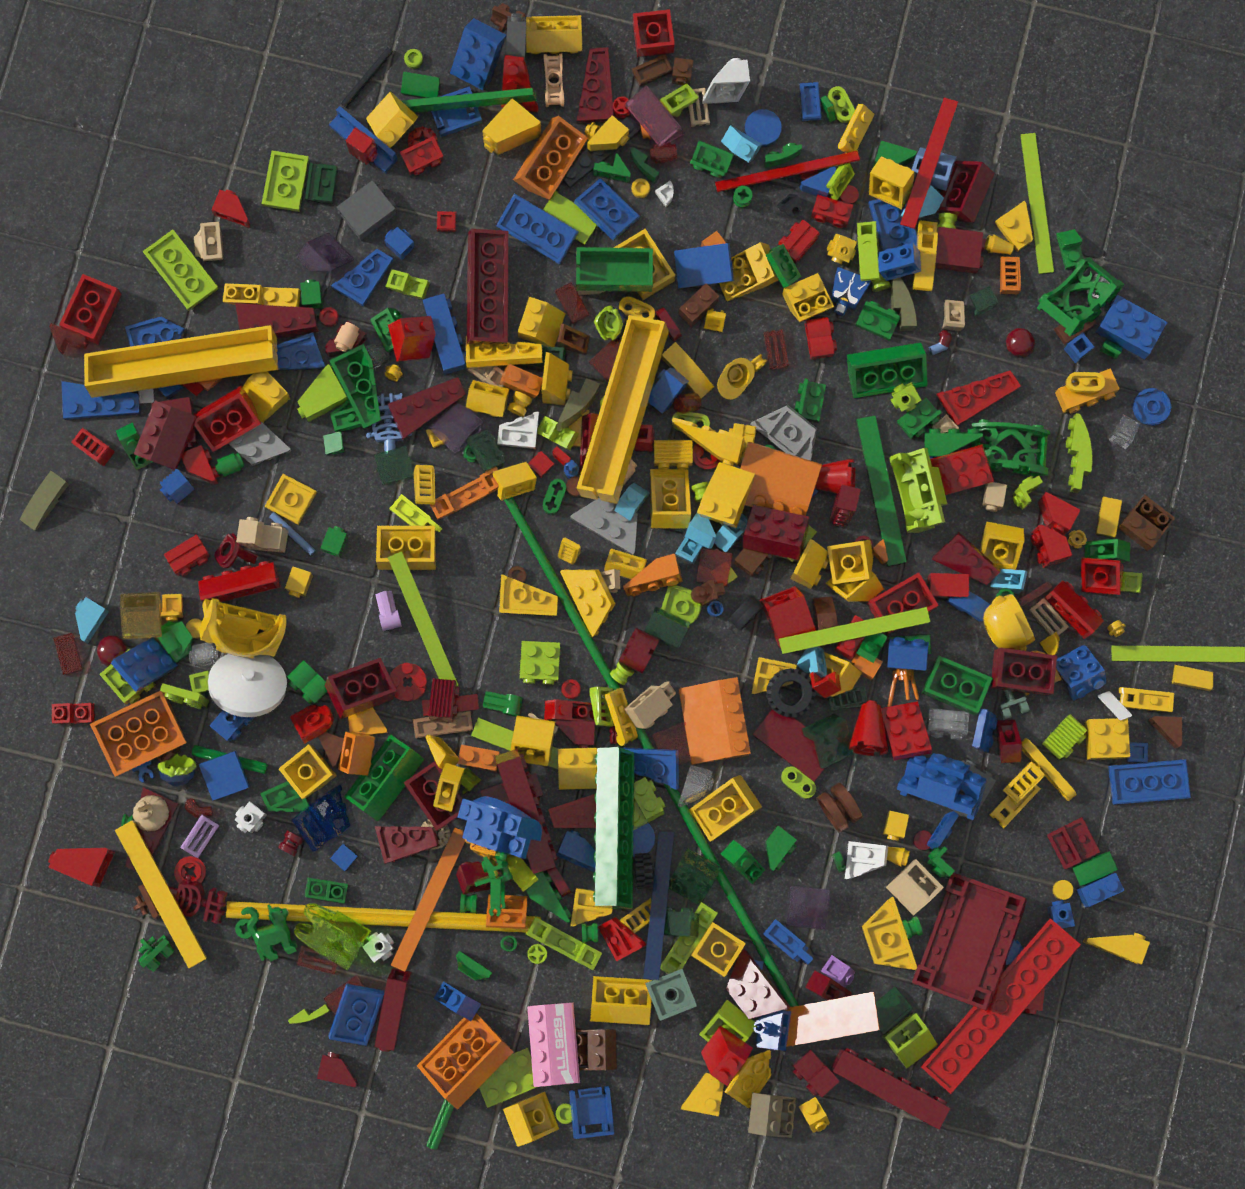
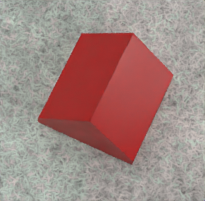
(1101, 576)

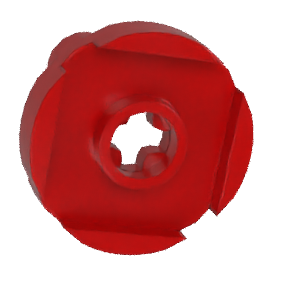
(419, 682)

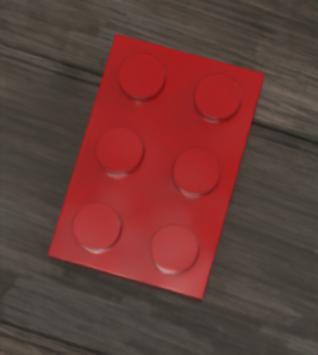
(963, 469)
(906, 731)

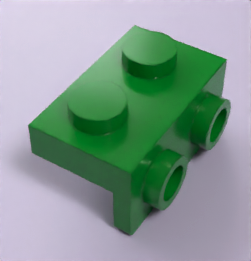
(712, 159)
(939, 866)

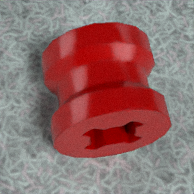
(619, 103)

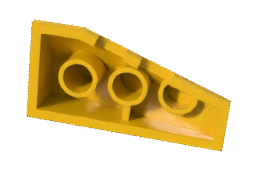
(723, 445)

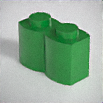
(309, 682)

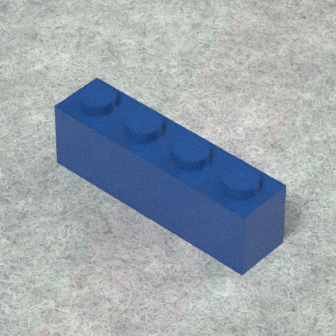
(446, 339)

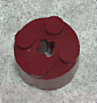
(639, 650)

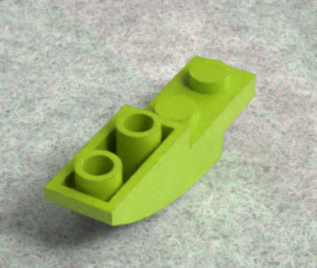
(1080, 446)

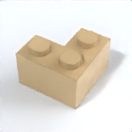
(262, 537)

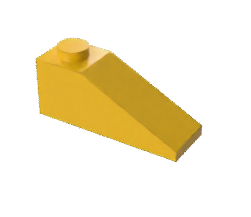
(1127, 946)

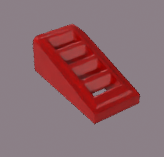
(101, 455)

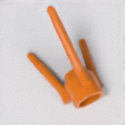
(903, 675)

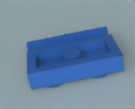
(983, 735)

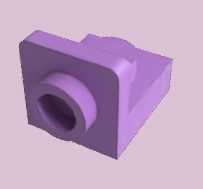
(838, 971)

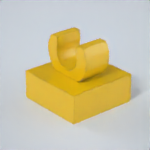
(715, 320)

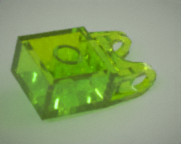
(332, 935)

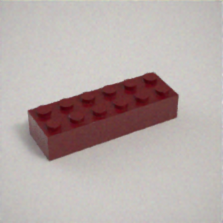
(517, 786)
(893, 1090)

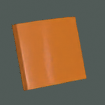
(512, 916)

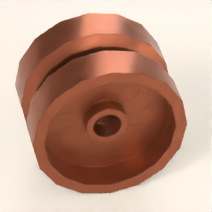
(839, 807)

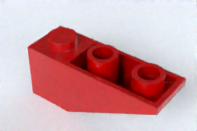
(569, 710)

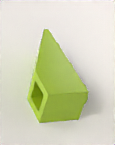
(868, 250)

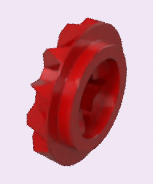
(417, 133)
(703, 463)
(190, 862)

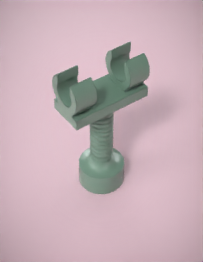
(1022, 703)

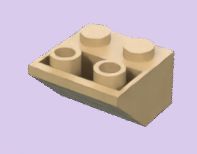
(914, 887)

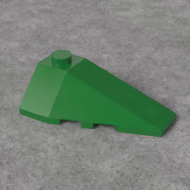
(357, 380)

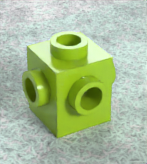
(907, 390)

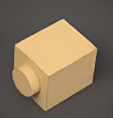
(994, 496)

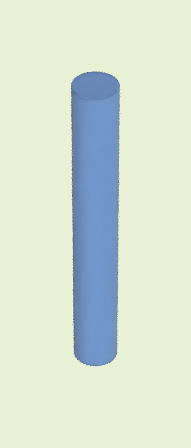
(293, 534)

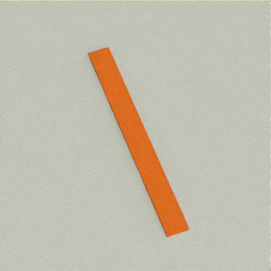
(429, 900)

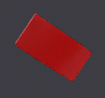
(72, 713)

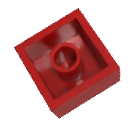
(653, 33)

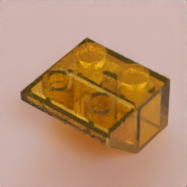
(141, 615)

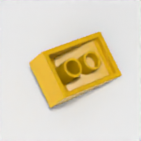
(555, 380)
(726, 495)
(669, 498)
(725, 808)

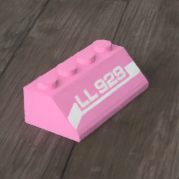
(553, 1044)

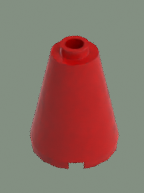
(836, 474)
(869, 731)

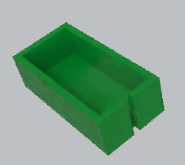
(614, 269)

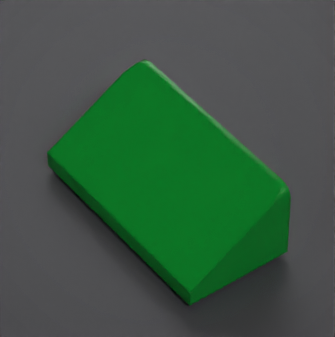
(420, 85)

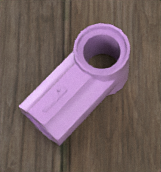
(388, 614)

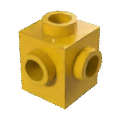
(844, 243)

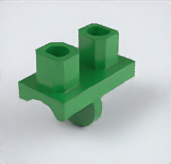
(148, 958)

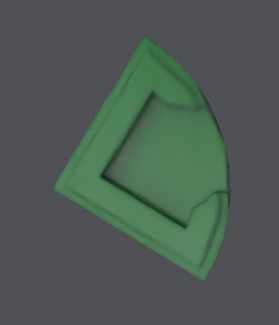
(828, 108)
(838, 859)

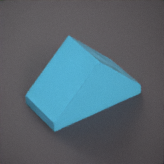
(701, 531)
(1010, 579)

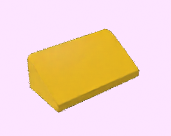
(627, 564)
(1192, 678)

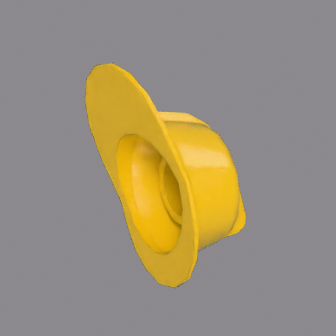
(735, 378)

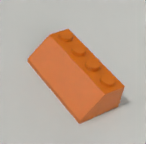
(550, 158)

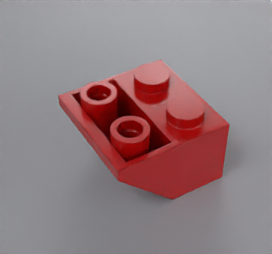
(1051, 546)

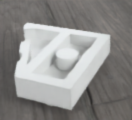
(520, 432)
(864, 858)

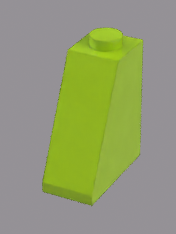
(321, 396)

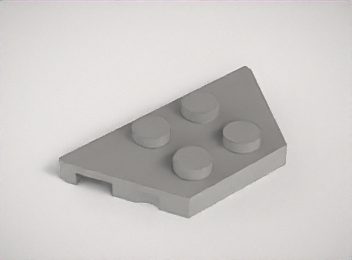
(788, 431)
(259, 445)
(607, 523)

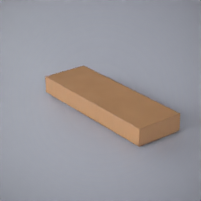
(460, 724)

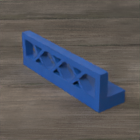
(344, 124)

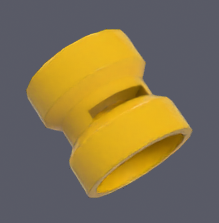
(519, 404)

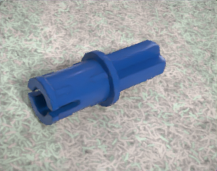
(571, 469)

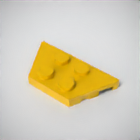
(590, 596)
(888, 938)

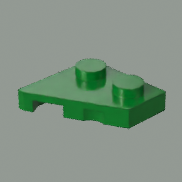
(283, 798)

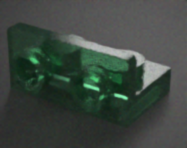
(486, 451)

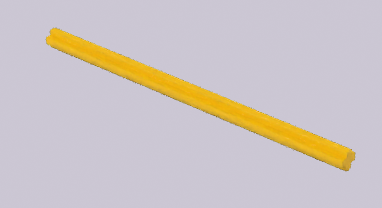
(381, 917)

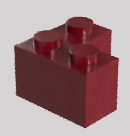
(815, 1073)

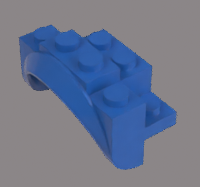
(941, 783)
(498, 826)

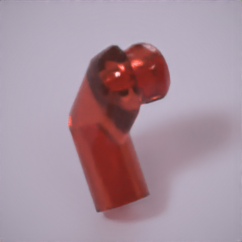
(196, 811)

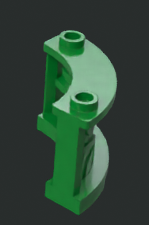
(1072, 321)
(1031, 466)

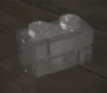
(947, 723)

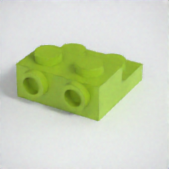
(539, 662)
(121, 687)
(646, 804)

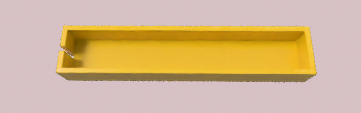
(180, 361)
(622, 409)

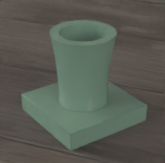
(682, 999)

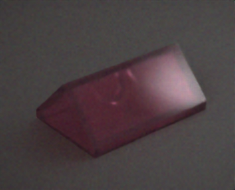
(654, 117)

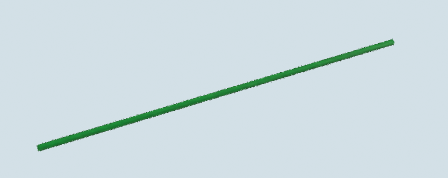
(646, 743)

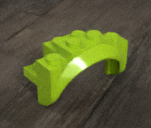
(919, 490)

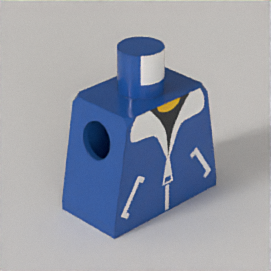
(847, 290)

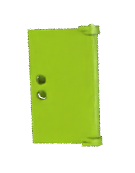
(572, 215)

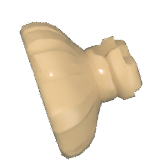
(154, 817)

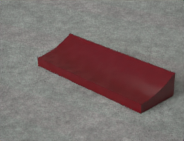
(487, 287)

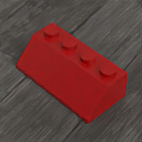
(240, 583)

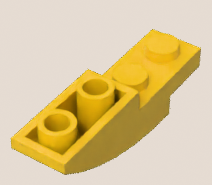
(927, 245)
(261, 295)

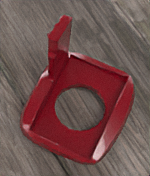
(236, 550)

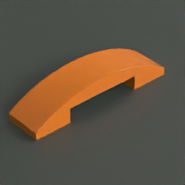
(465, 495)

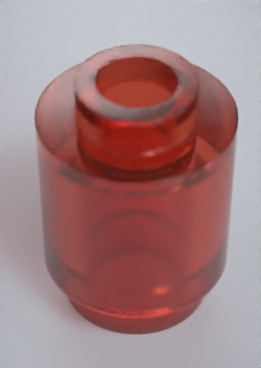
(664, 153)
(687, 403)

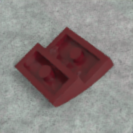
(1073, 843)

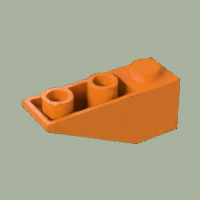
(659, 573)

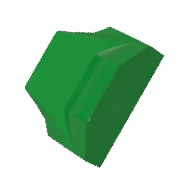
(176, 640)
(472, 968)

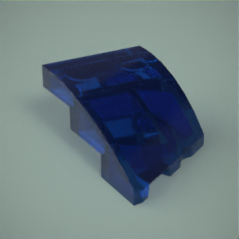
(323, 819)

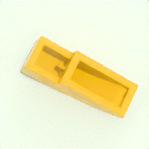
(681, 362)

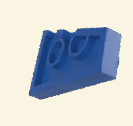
(364, 278)
(300, 354)
(657, 764)

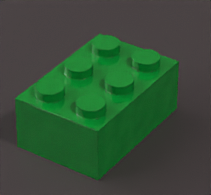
(956, 685)

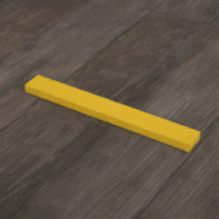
(161, 894)

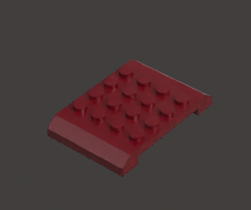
(970, 941)

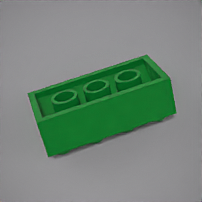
(887, 368)
(386, 778)

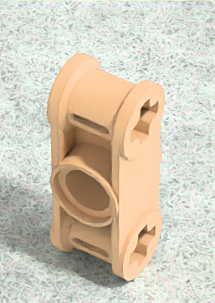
(553, 69)

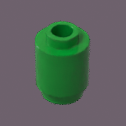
(229, 464)

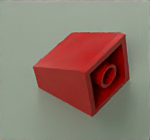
(788, 613)
(83, 864)

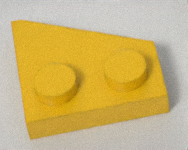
(1016, 226)
(765, 671)
(585, 909)
(705, 1096)

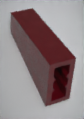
(392, 1009)

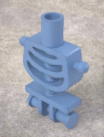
(387, 436)

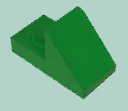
(616, 172)
(1070, 248)
(871, 646)

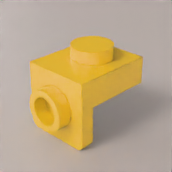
(172, 606)
(814, 1115)

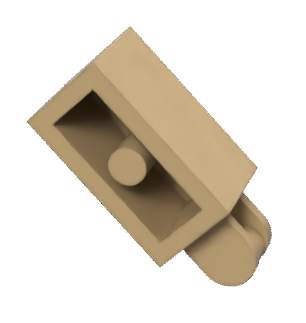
(650, 705)

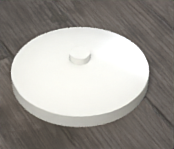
(247, 684)

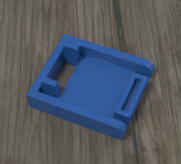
(456, 119)
(591, 1108)

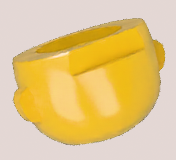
(1007, 624)

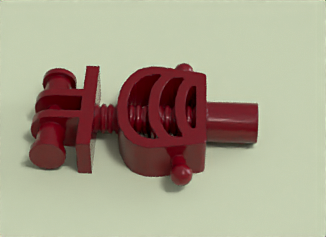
(187, 893)

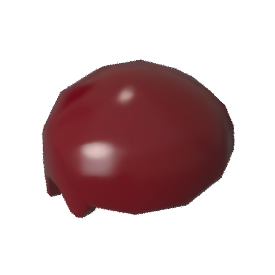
(1020, 342)
(110, 648)

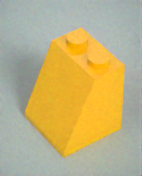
(510, 128)

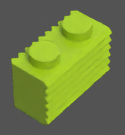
(1064, 737)

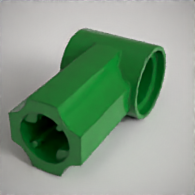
(507, 704)

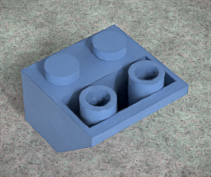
(942, 171)

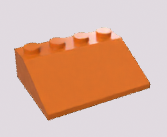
(780, 479)
(714, 721)
(138, 733)
(464, 1060)

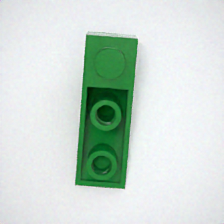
(943, 443)
(547, 897)

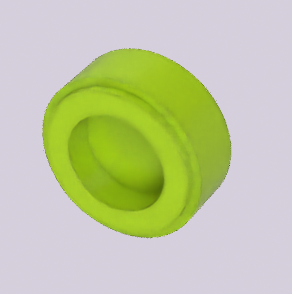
(413, 58)
(563, 1113)

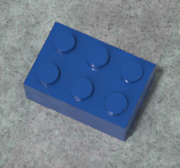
(478, 54)
(1131, 327)

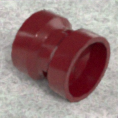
(288, 847)

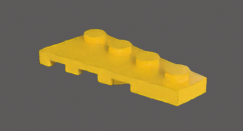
(502, 354)

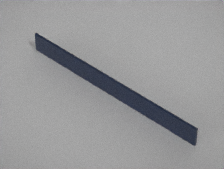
(658, 906)

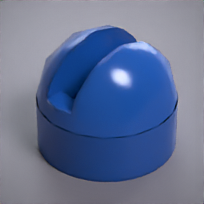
(718, 608)

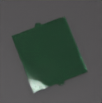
(394, 465)

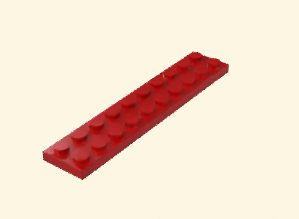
(1014, 993)

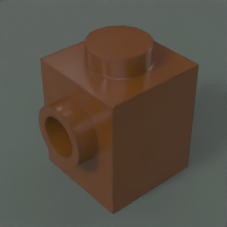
(682, 71)

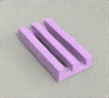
(194, 831)

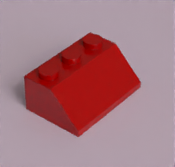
(226, 418)
(1074, 609)

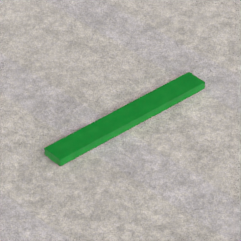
(470, 100)
(881, 490)

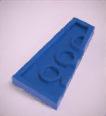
(79, 404)

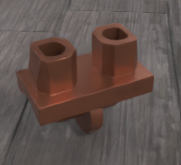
(500, 14)
(707, 592)
(148, 902)

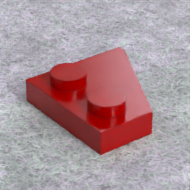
(620, 938)

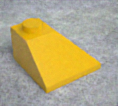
(858, 590)
(847, 672)

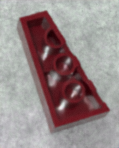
(284, 319)

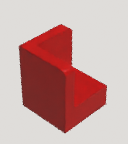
(826, 685)

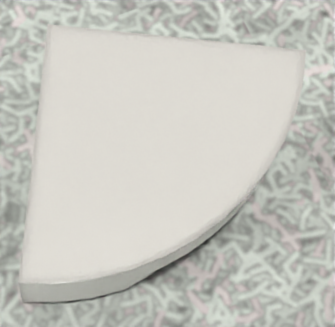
(665, 193)

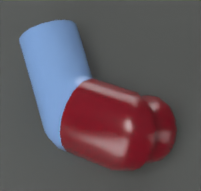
(944, 342)

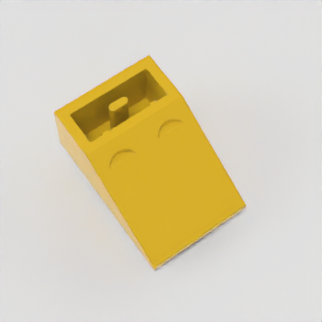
(750, 272)

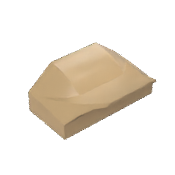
(209, 242)

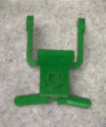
(497, 893)

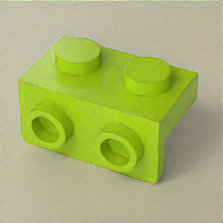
(1021, 495)

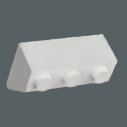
(728, 83)

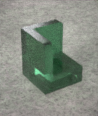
(983, 300)

